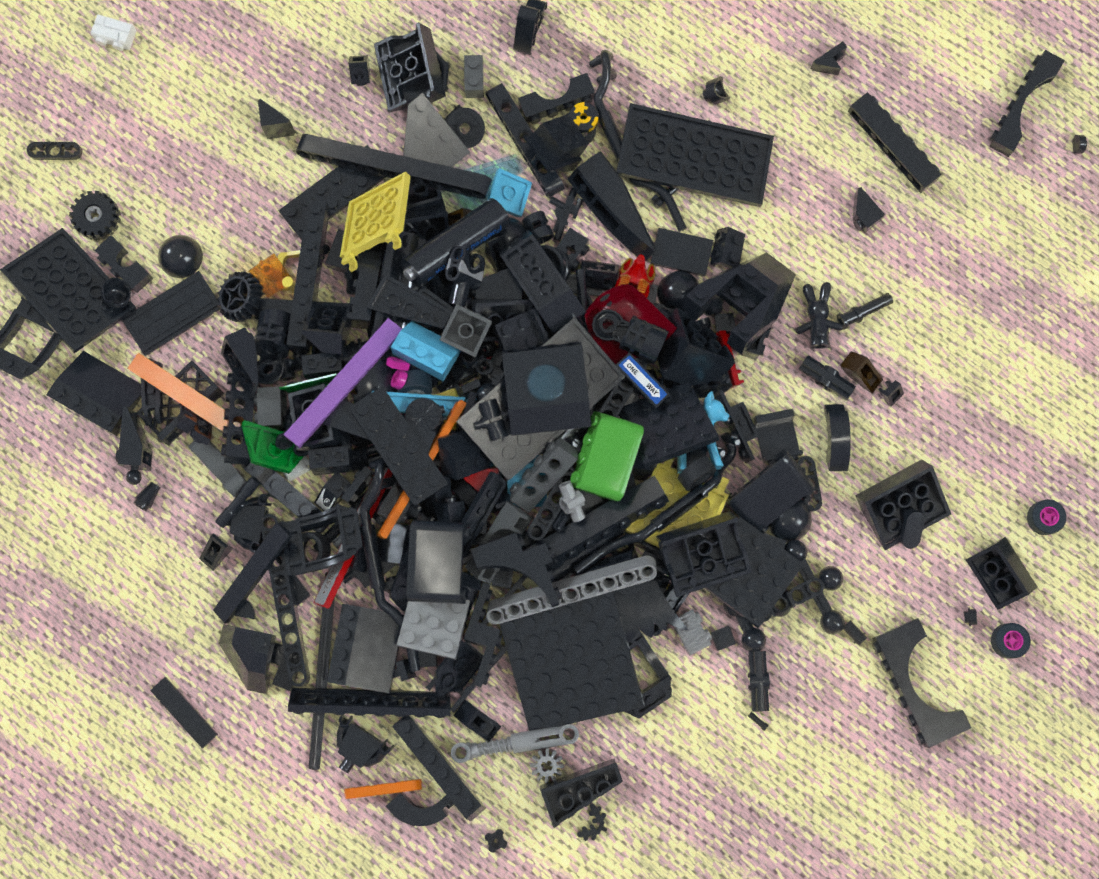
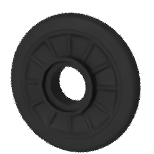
(476, 124)

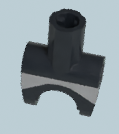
(463, 275)

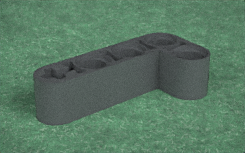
(229, 477)

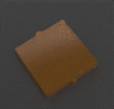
(270, 273)

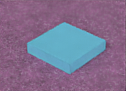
(510, 192)

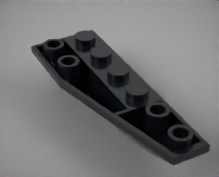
(612, 204)

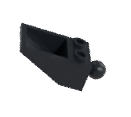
(134, 447)

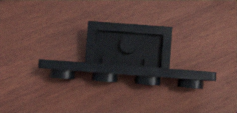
(739, 425)

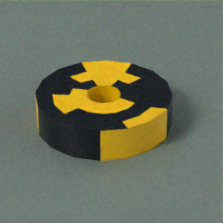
(587, 110)

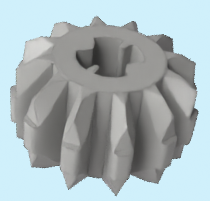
(549, 772)

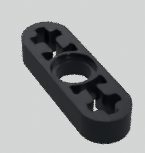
(49, 145)
(817, 497)

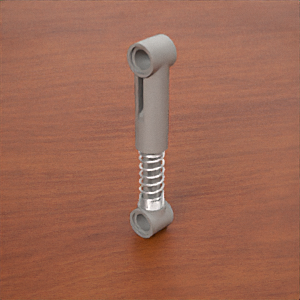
(517, 743)

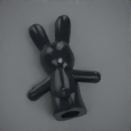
(818, 314)

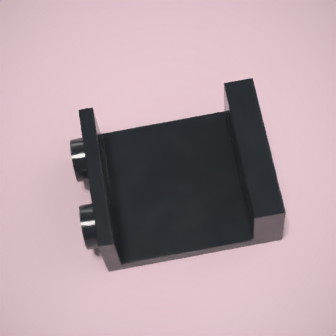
(777, 433)

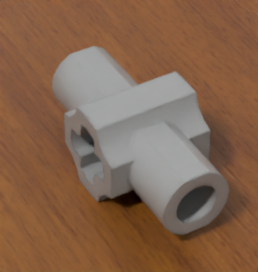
(572, 501)

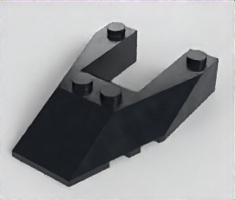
(753, 289)

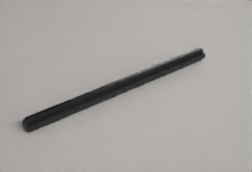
(321, 682)

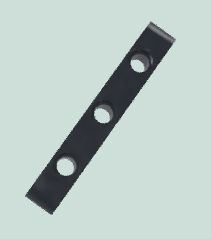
(518, 127)

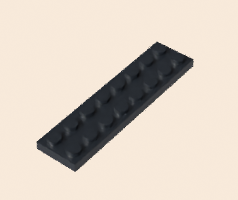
(368, 702)

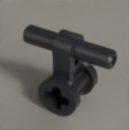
(291, 367)

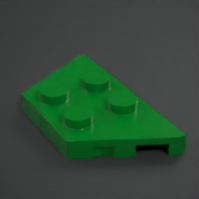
(263, 451)

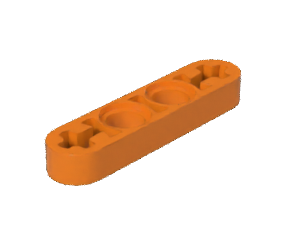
(385, 788)

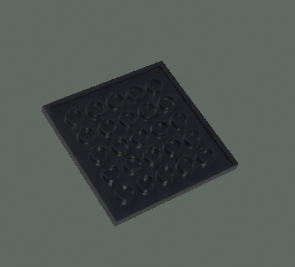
(572, 663)

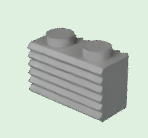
(695, 637)

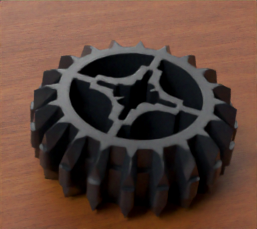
(240, 296)

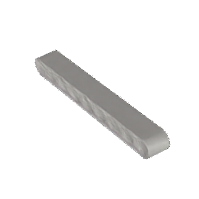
(578, 583)

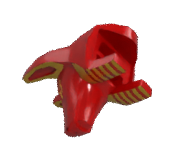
(637, 275)

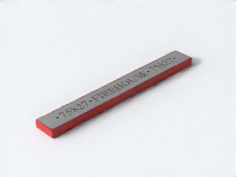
(337, 572)

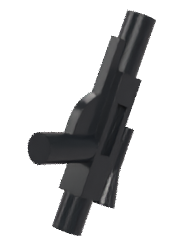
(563, 211)

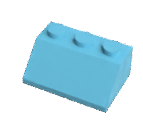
(425, 350)

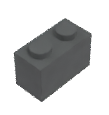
(474, 76)

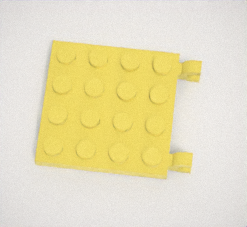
(375, 219)
(707, 508)

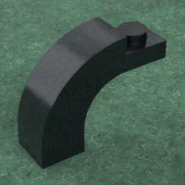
(838, 437)
(415, 815)

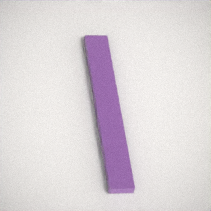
(343, 383)

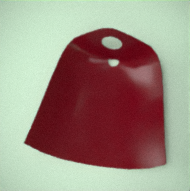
(627, 302)

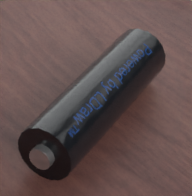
(469, 232)

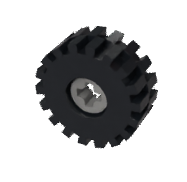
(97, 226)

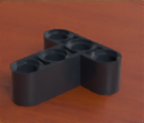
(528, 24)

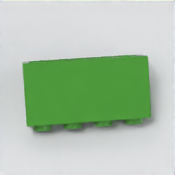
(607, 456)

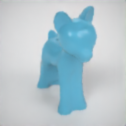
(715, 412)

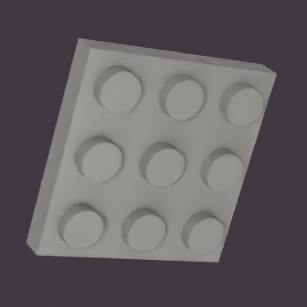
(433, 627)

